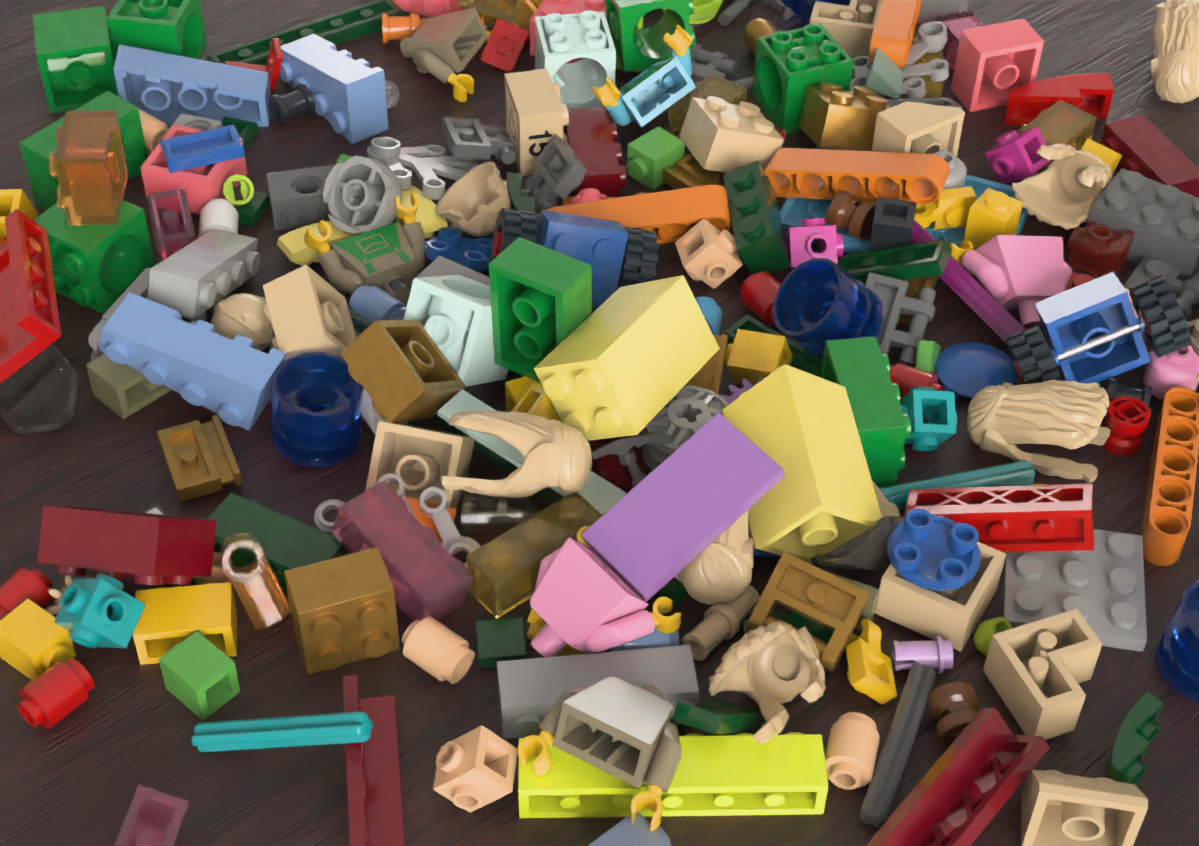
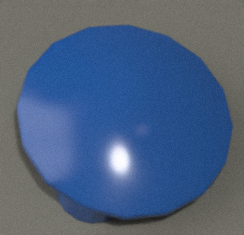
(460, 249)
(972, 367)
(934, 551)

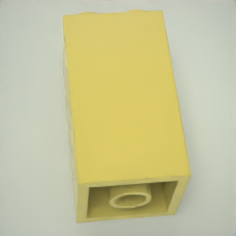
(628, 359)
(815, 440)

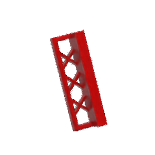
(1011, 526)

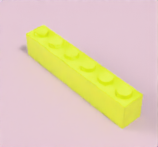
(712, 779)

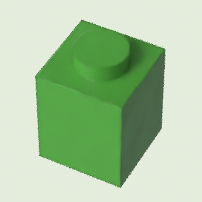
(652, 154)
(199, 675)

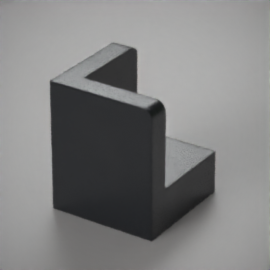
(892, 223)

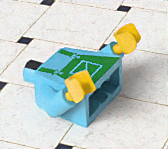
(653, 88)

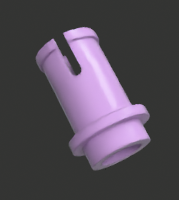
(932, 654)

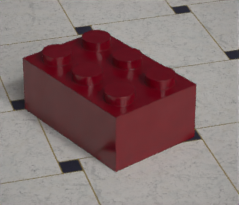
(117, 542)

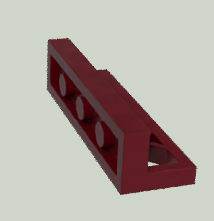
(374, 773)
(954, 786)

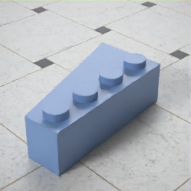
(178, 84)
(343, 89)
(192, 359)

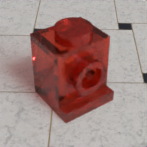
(1099, 249)

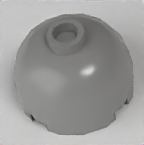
(361, 195)

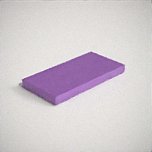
(682, 506)

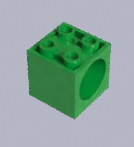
(159, 26)
(645, 47)
(74, 56)
(791, 62)
(97, 260)

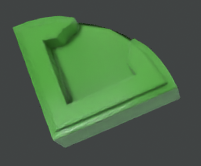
(927, 355)

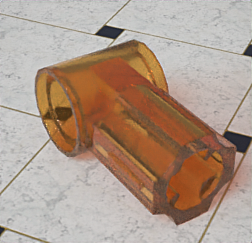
(256, 583)

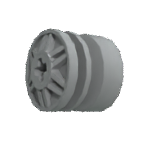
(682, 418)

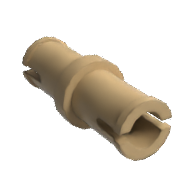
(720, 623)

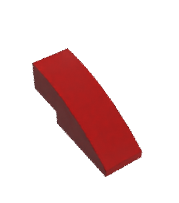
(1084, 91)

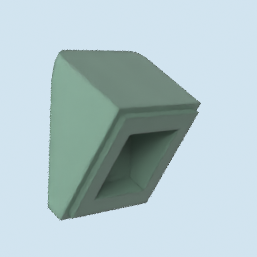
(884, 75)

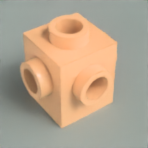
(708, 253)
(475, 769)

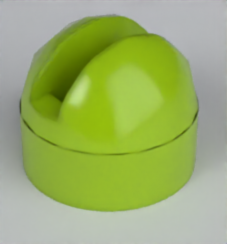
(245, 188)
(986, 629)

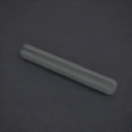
(897, 746)

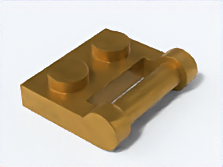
(815, 596)

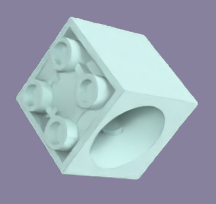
(572, 37)
(459, 322)

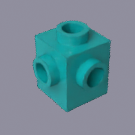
(931, 417)
(99, 612)

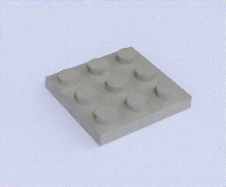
(1100, 583)

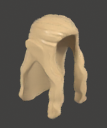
(1176, 51)
(1066, 188)
(1040, 414)
(552, 454)
(723, 567)
(772, 669)

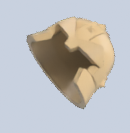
(475, 200)
(243, 316)

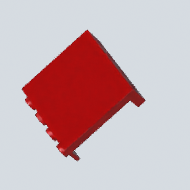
(26, 294)

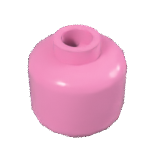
(1171, 371)

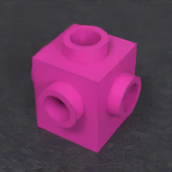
(1011, 158)
(800, 239)

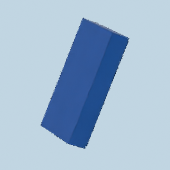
(202, 148)

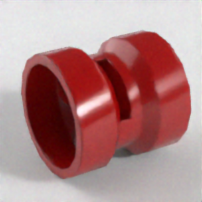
(1127, 421)

